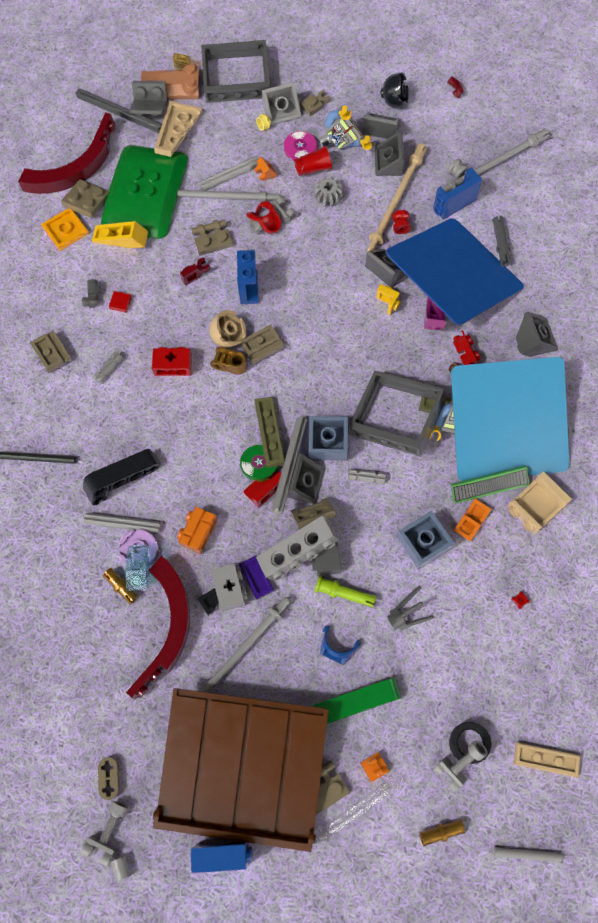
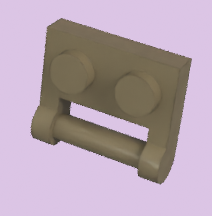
(310, 513)

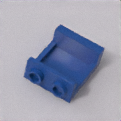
(451, 202)
(247, 277)

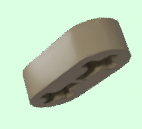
(103, 778)

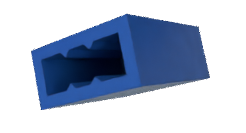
(220, 857)

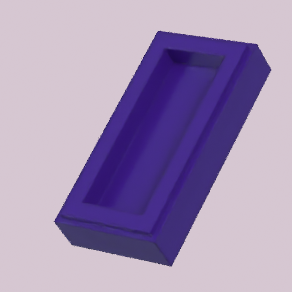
(255, 577)

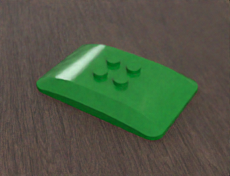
(145, 189)

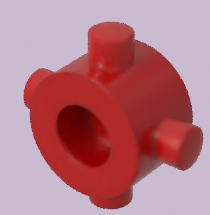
(520, 600)

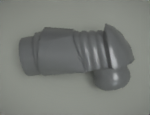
(93, 292)

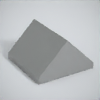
(281, 103)

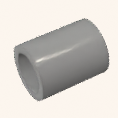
(121, 868)

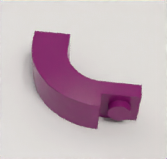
(434, 316)

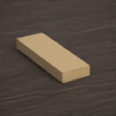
(547, 760)

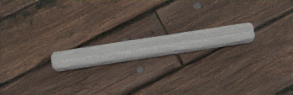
(289, 466)

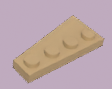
(175, 127)

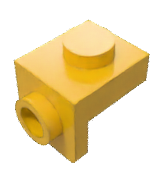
(390, 296)

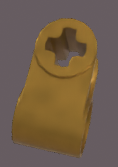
(225, 360)

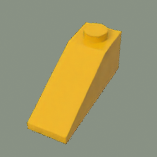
(121, 234)

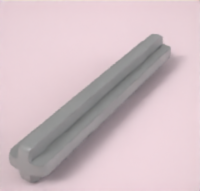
(229, 173)
(122, 522)

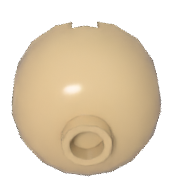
(227, 329)

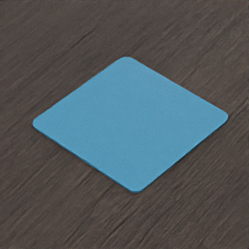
(510, 417)

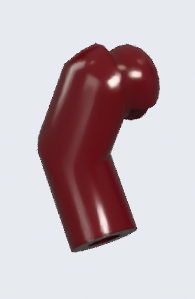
(457, 85)

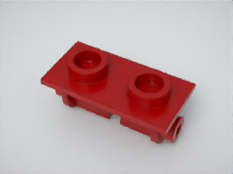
(464, 344)

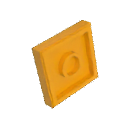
(65, 229)

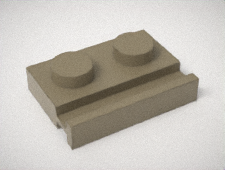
(262, 344)
(50, 351)

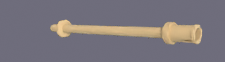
(415, 160)

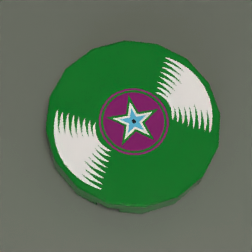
(253, 464)

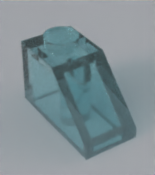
(137, 568)

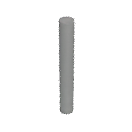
(527, 854)

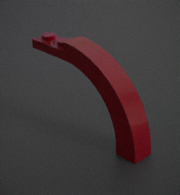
(68, 175)
(178, 627)

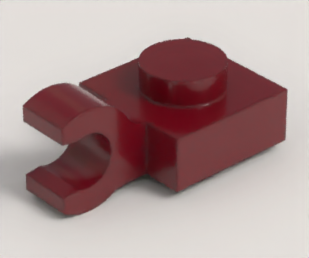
(194, 271)

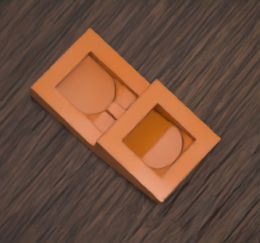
(472, 520)

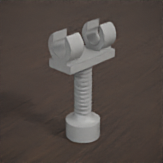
(278, 204)
(476, 751)
(117, 810)

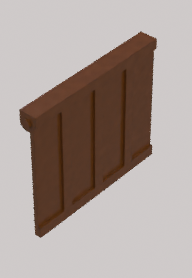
(242, 769)

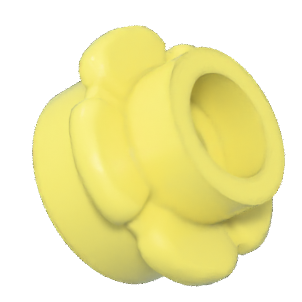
(263, 122)

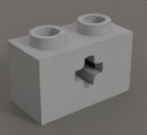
(222, 577)

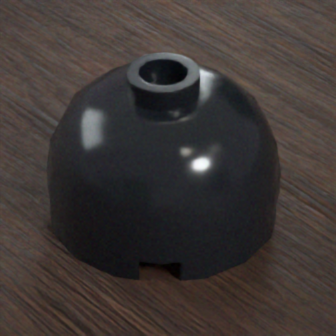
(395, 89)

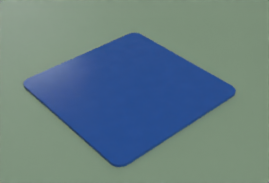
(455, 270)

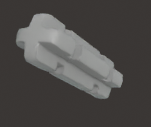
(108, 367)
(367, 476)

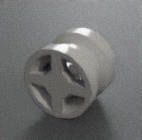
(457, 169)

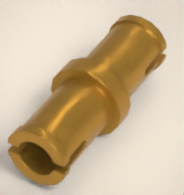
(120, 585)
(442, 832)

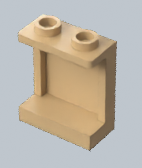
(538, 503)

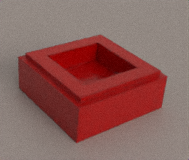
(120, 301)

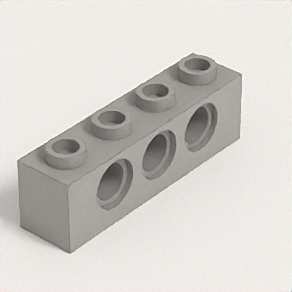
(270, 559)

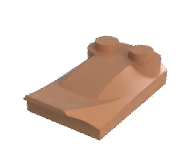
(179, 83)

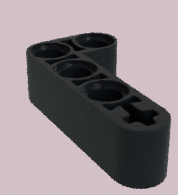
(118, 474)

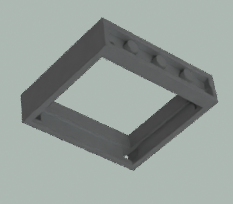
(234, 91)
(389, 439)

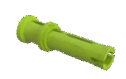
(334, 589)

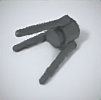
(398, 618)

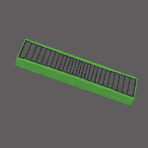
(489, 484)

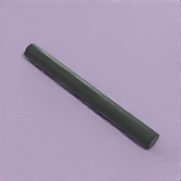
(38, 457)

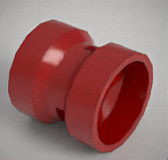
(401, 222)

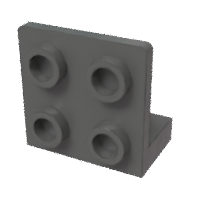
(149, 97)

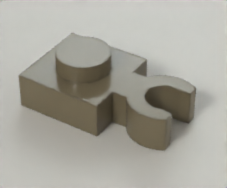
(314, 103)

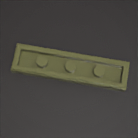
(269, 432)

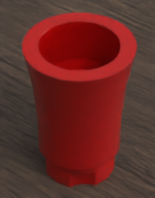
(313, 162)

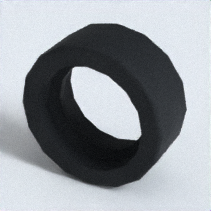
(453, 741)

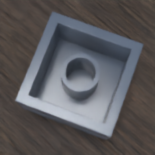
(328, 438)
(425, 539)

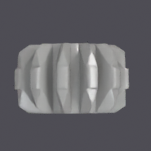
(328, 191)

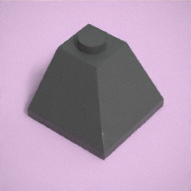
(535, 336)

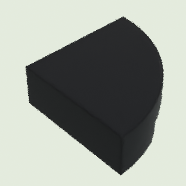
(209, 601)

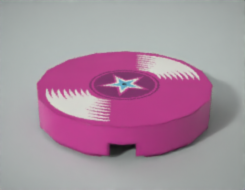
(299, 144)

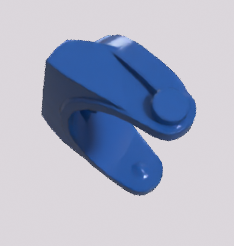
(328, 652)

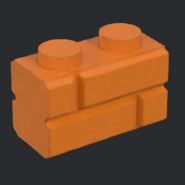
(197, 530)

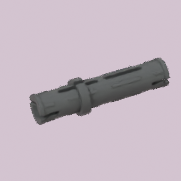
(503, 246)

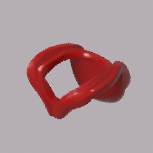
(271, 222)

